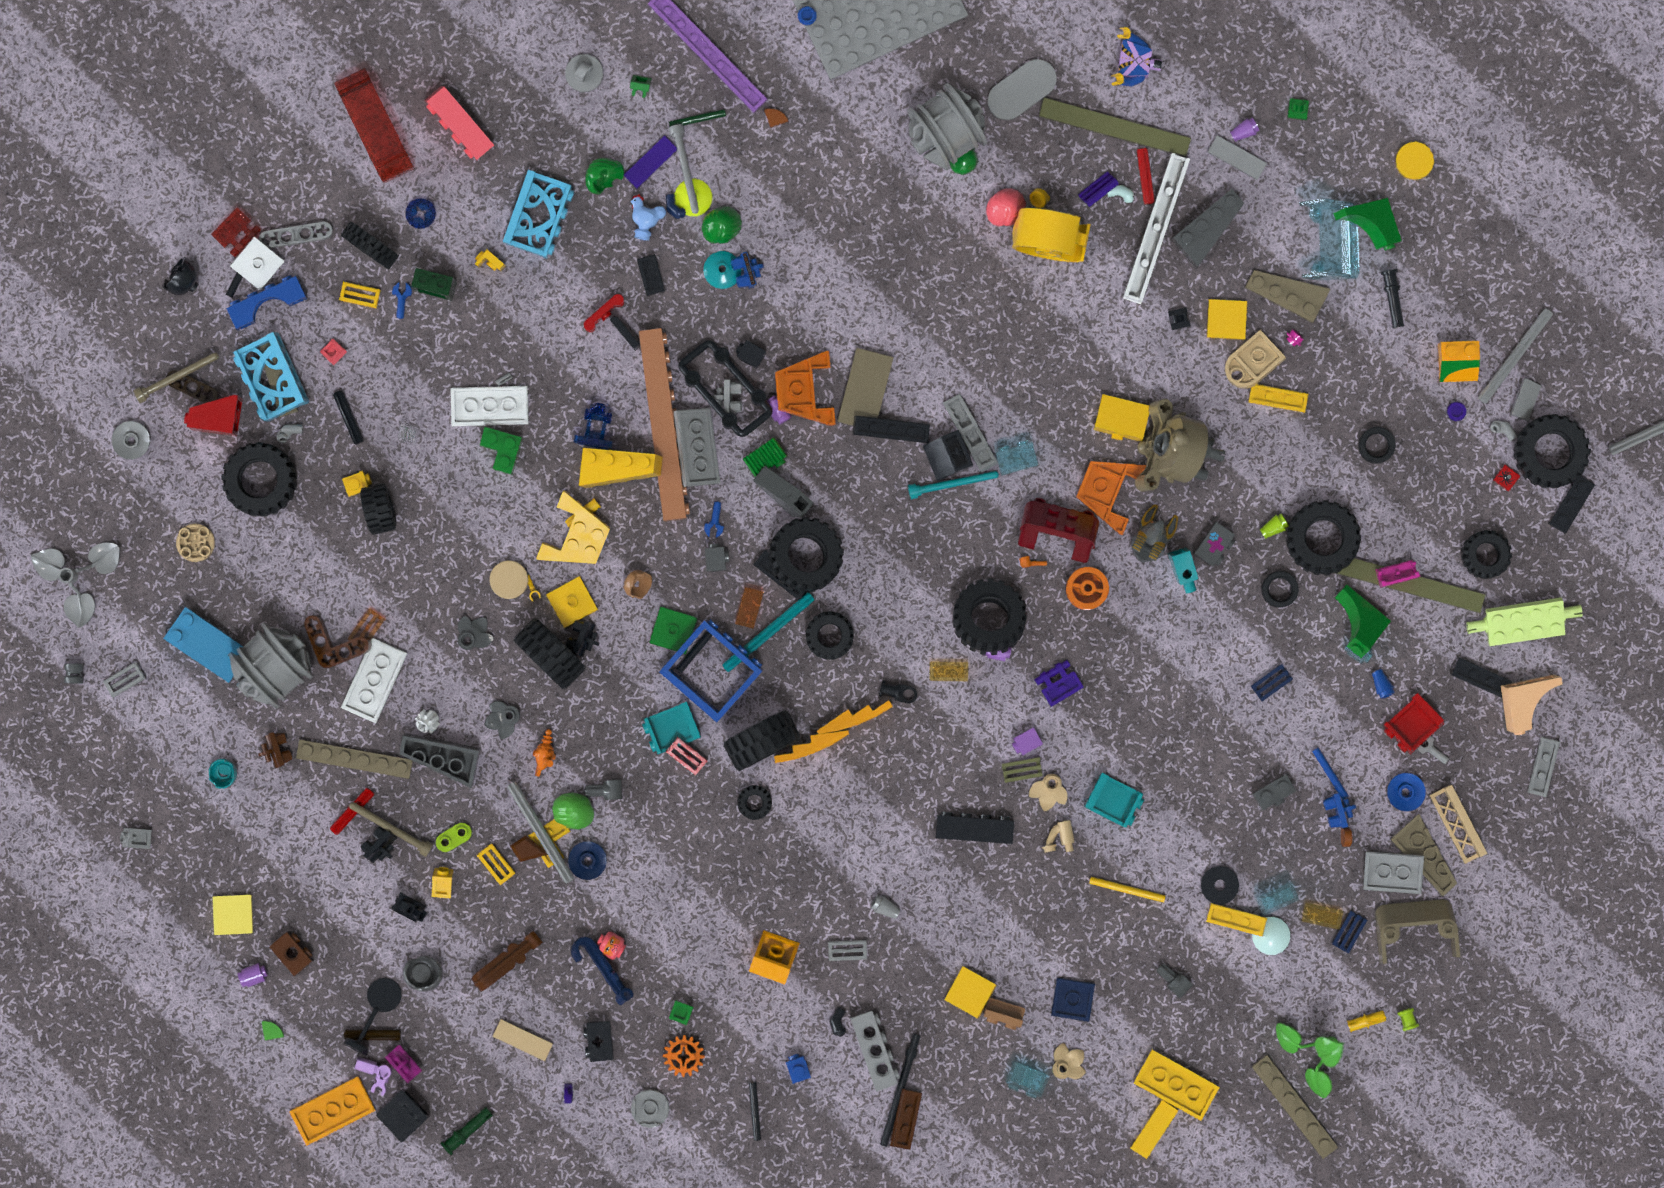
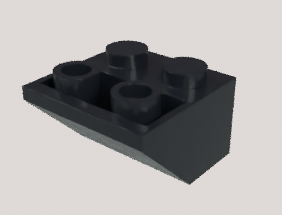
(948, 455)

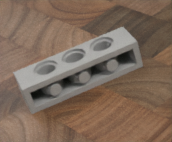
(879, 1080)

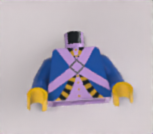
(1134, 60)

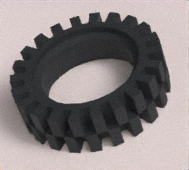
(369, 245)

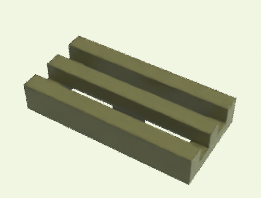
(1038, 767)

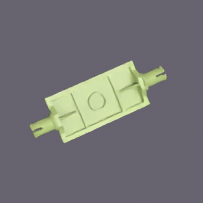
(1525, 621)

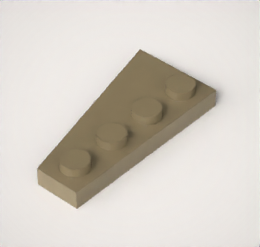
(1292, 295)
(1417, 840)

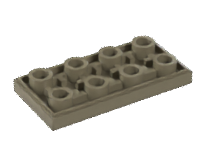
(865, 386)

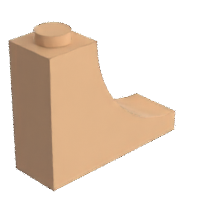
(1521, 700)

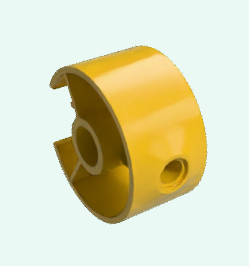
(1050, 235)

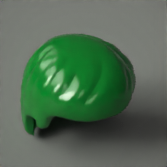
(602, 174)
(721, 225)

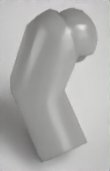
(1504, 428)
(287, 430)

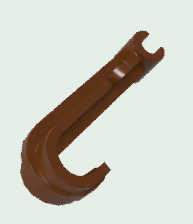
(505, 962)

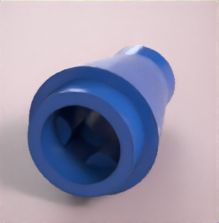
(1382, 684)

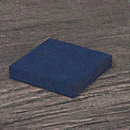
(1073, 999)

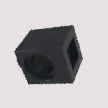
(750, 354)

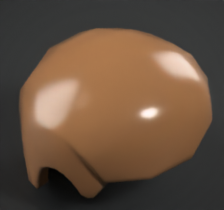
(645, 583)

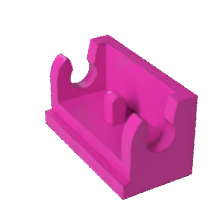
(1397, 573)

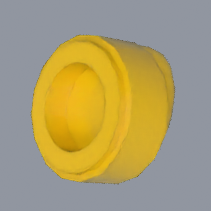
(1039, 198)

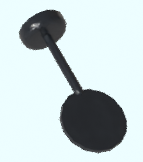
(382, 996)

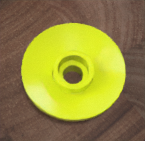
(703, 193)

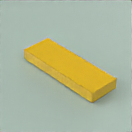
(1278, 398)
(1236, 919)
(1154, 1129)

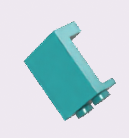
(668, 725)
(1114, 801)

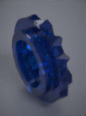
(424, 205)

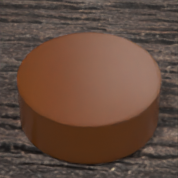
(1346, 837)

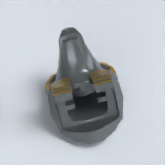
(1152, 536)

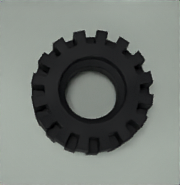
(754, 814)

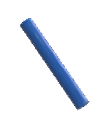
(1330, 773)

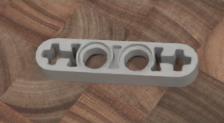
(296, 238)

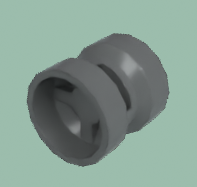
(73, 669)

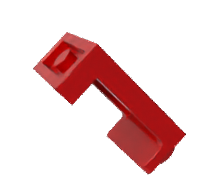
(1413, 724)

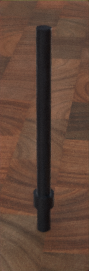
(910, 1054)

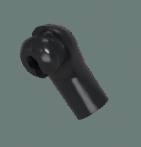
(835, 1023)

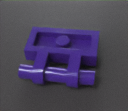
(1062, 688)

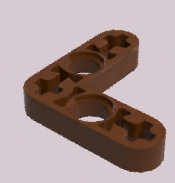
(328, 648)

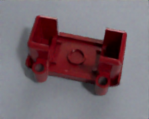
(1060, 522)

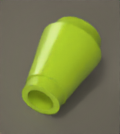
(1274, 526)

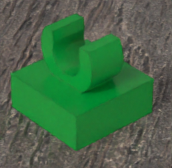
(640, 83)
(1298, 109)
(681, 1012)

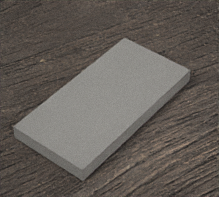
(696, 447)

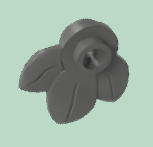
(476, 631)
(499, 719)

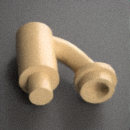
(1066, 835)

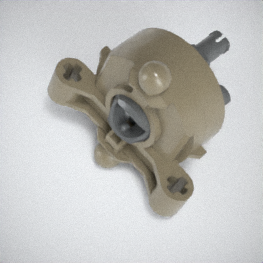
(1175, 448)

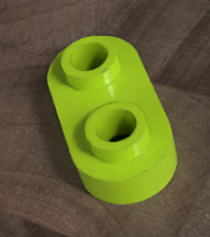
(453, 837)

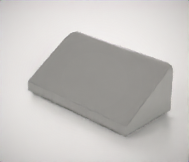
(1525, 399)

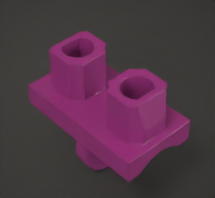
(403, 1063)

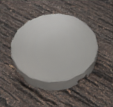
(650, 1108)

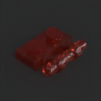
(231, 228)

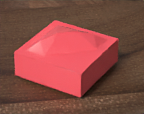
(333, 351)

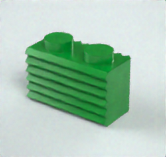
(767, 455)

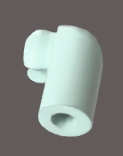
(1123, 191)

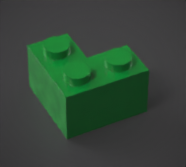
(507, 449)

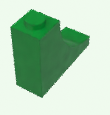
(1376, 220)
(1365, 621)

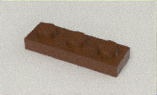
(906, 1119)

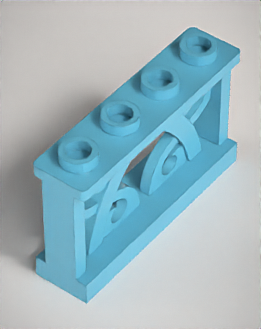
(531, 189)
(289, 374)

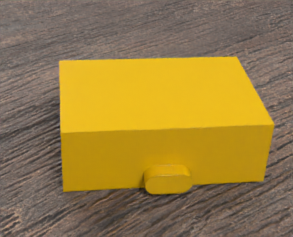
(1121, 418)

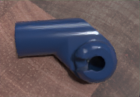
(672, 208)

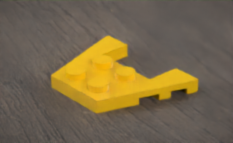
(583, 539)

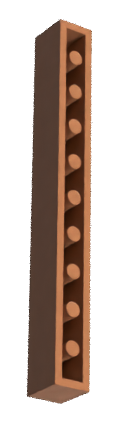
(662, 423)

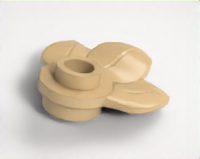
(1048, 795)
(1070, 1061)

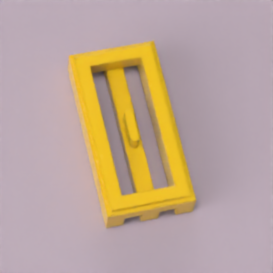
(344, 291)
(486, 851)

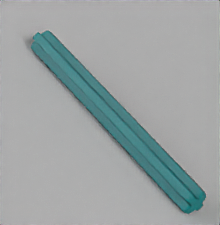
(770, 630)

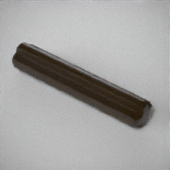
(390, 1035)

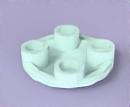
(1275, 937)

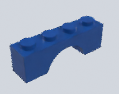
(244, 312)

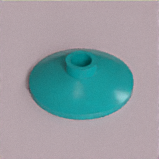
(714, 276)

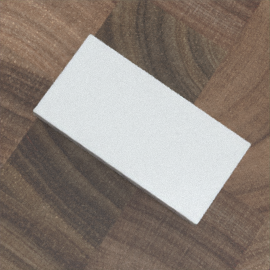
(489, 406)
(374, 680)

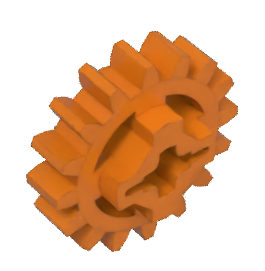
(692, 1056)

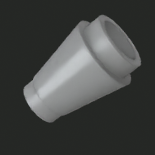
(885, 907)

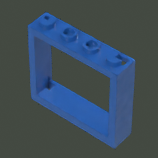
(692, 694)

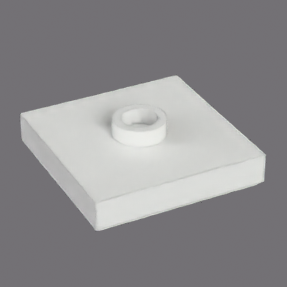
(257, 263)

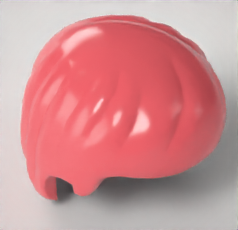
(1005, 206)

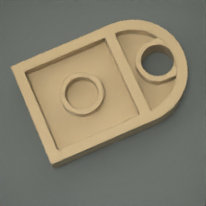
(1254, 360)

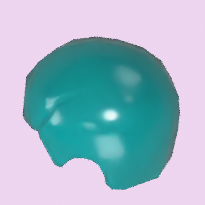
(224, 767)

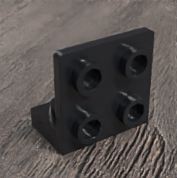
(402, 1115)

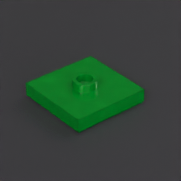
(672, 629)

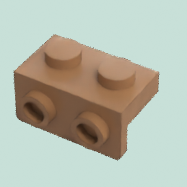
(1004, 1012)

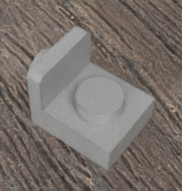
(136, 838)

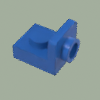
(797, 1068)

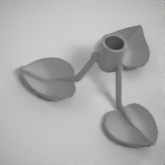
(49, 566)

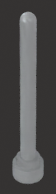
(676, 133)

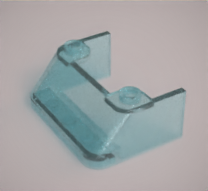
(1337, 242)

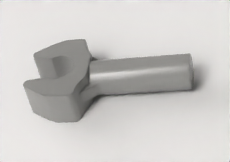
(1434, 751)

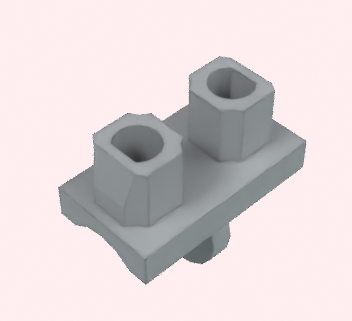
(729, 389)

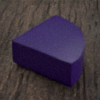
(568, 1093)

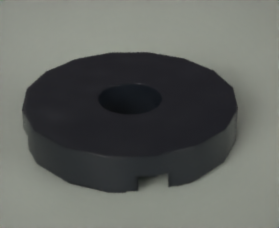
(1231, 885)

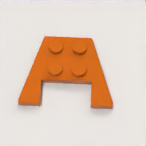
(796, 390)
(1101, 488)

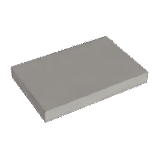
(1393, 872)

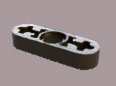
(202, 398)

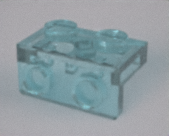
(1016, 458)

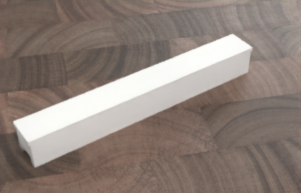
(1156, 228)

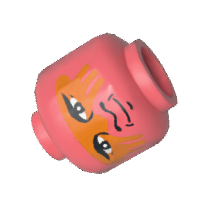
(611, 945)

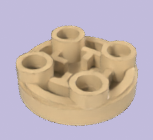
(195, 542)
(509, 579)

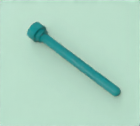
(917, 490)

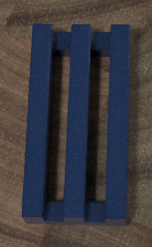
(1258, 692)
(1357, 933)

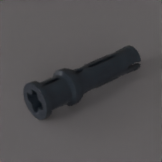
(1392, 288)

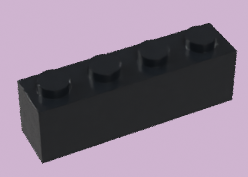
(974, 829)

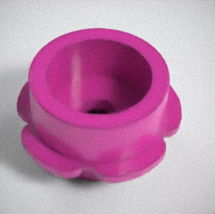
(1294, 338)

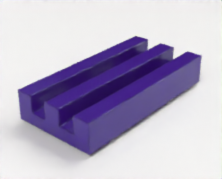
(1098, 189)

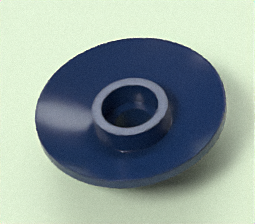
(580, 868)

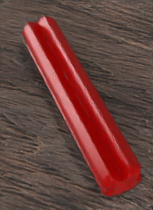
(1145, 176)
(349, 814)

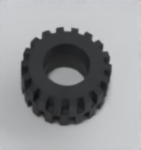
(378, 509)
(1471, 561)
(845, 628)

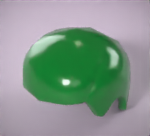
(965, 163)

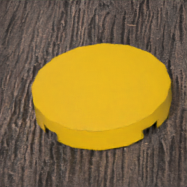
(1414, 161)

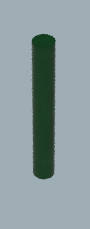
(699, 118)

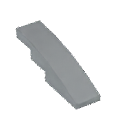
(970, 433)

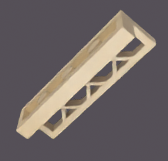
(1462, 816)

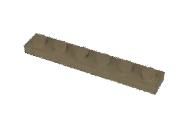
(354, 759)
(1294, 1107)

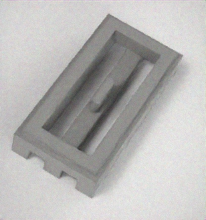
(138, 671)
(864, 950)

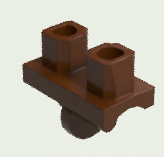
(279, 758)

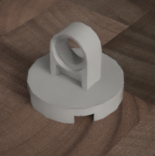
(584, 73)

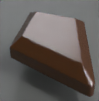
(527, 849)

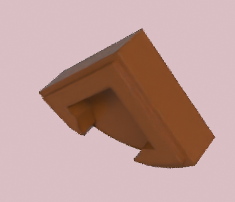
(775, 117)

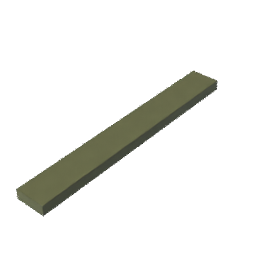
(1114, 127)
(1419, 587)

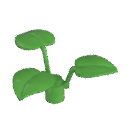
(1327, 1048)

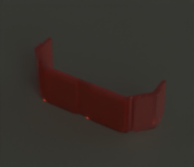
(374, 125)

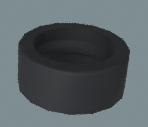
(1379, 459)
(1294, 589)

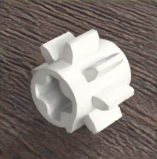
(427, 721)

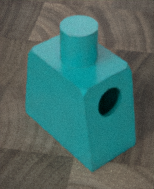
(1181, 561)

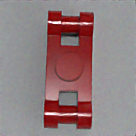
(603, 312)

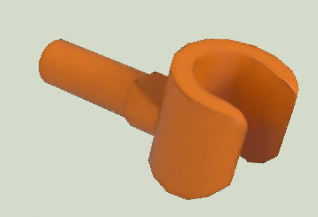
(1025, 562)

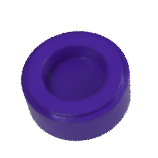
(1456, 411)

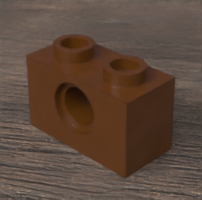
(281, 949)

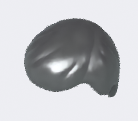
(423, 973)

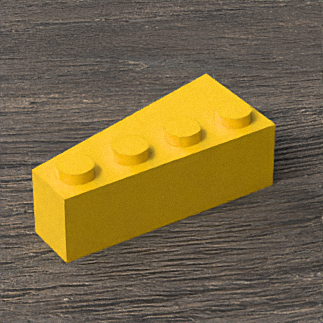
(611, 466)

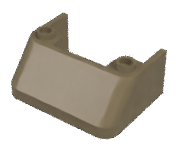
(1392, 916)

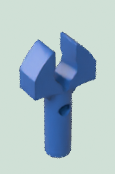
(401, 299)
(715, 520)

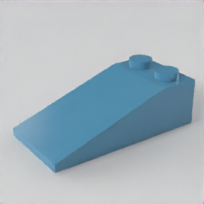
(203, 643)

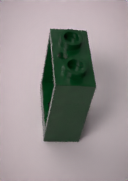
(439, 286)

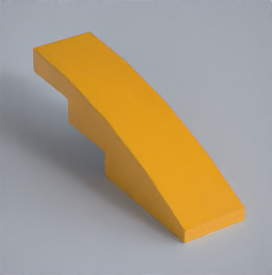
(848, 720)
(818, 743)

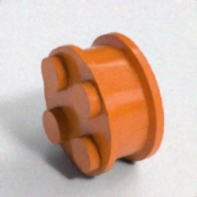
(1087, 588)

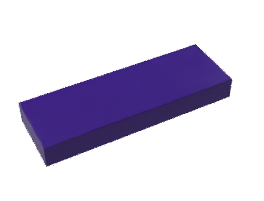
(650, 162)

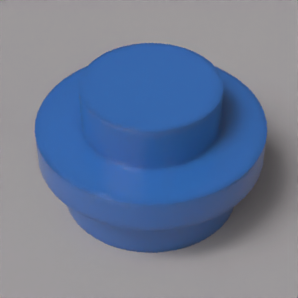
(807, 15)

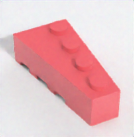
(459, 123)

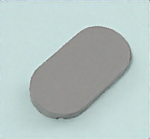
(1022, 89)

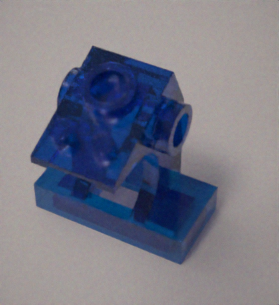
(597, 412)

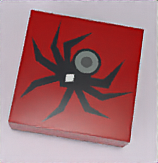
(1506, 478)

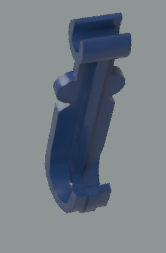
(622, 993)

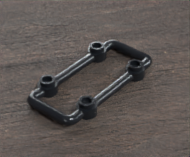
(729, 420)

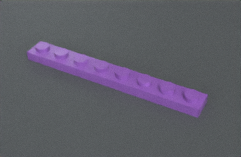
(708, 53)

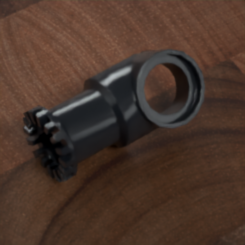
(896, 691)

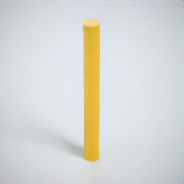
(1127, 889)

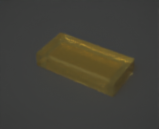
(949, 671)
(1322, 916)

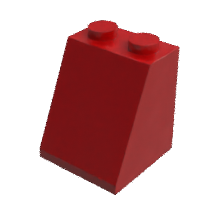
(216, 416)

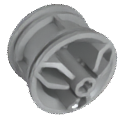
(947, 126)
(270, 665)

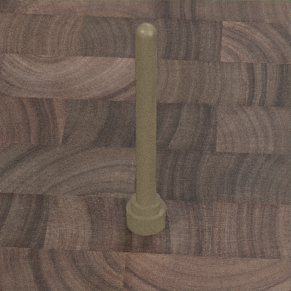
(143, 393)
(423, 847)

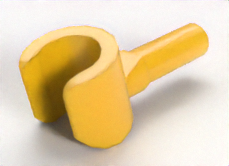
(532, 588)

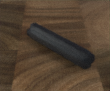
(348, 417)

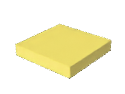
(232, 914)

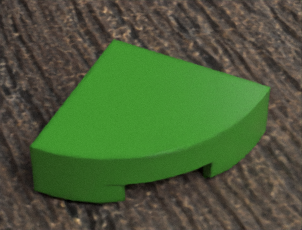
(271, 1030)

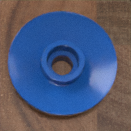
(1416, 792)

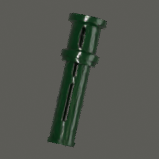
(459, 1136)

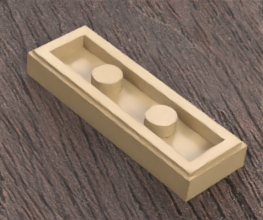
(522, 1040)

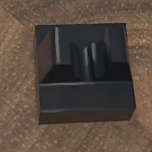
(1179, 319)

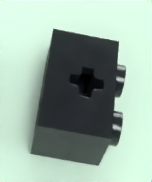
(603, 1030)

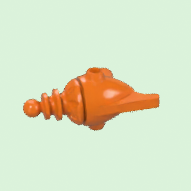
(544, 753)

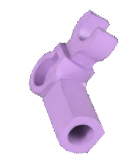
(382, 1072)

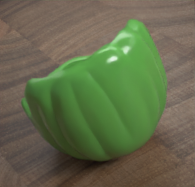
(573, 810)

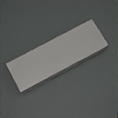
(1237, 157)
(1543, 766)

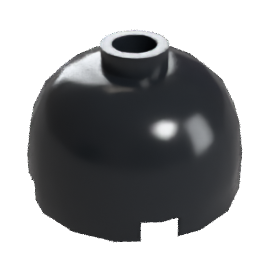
(182, 278)

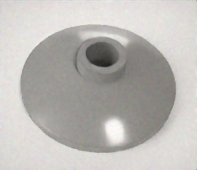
(124, 433)

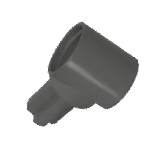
(610, 790)
(1177, 983)

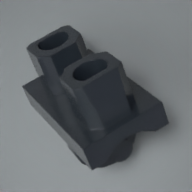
(585, 639)
(381, 847)
(409, 908)

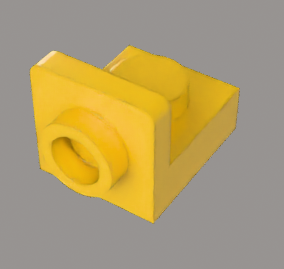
(493, 262)
(355, 482)
(442, 882)

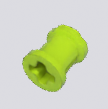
(1408, 1019)

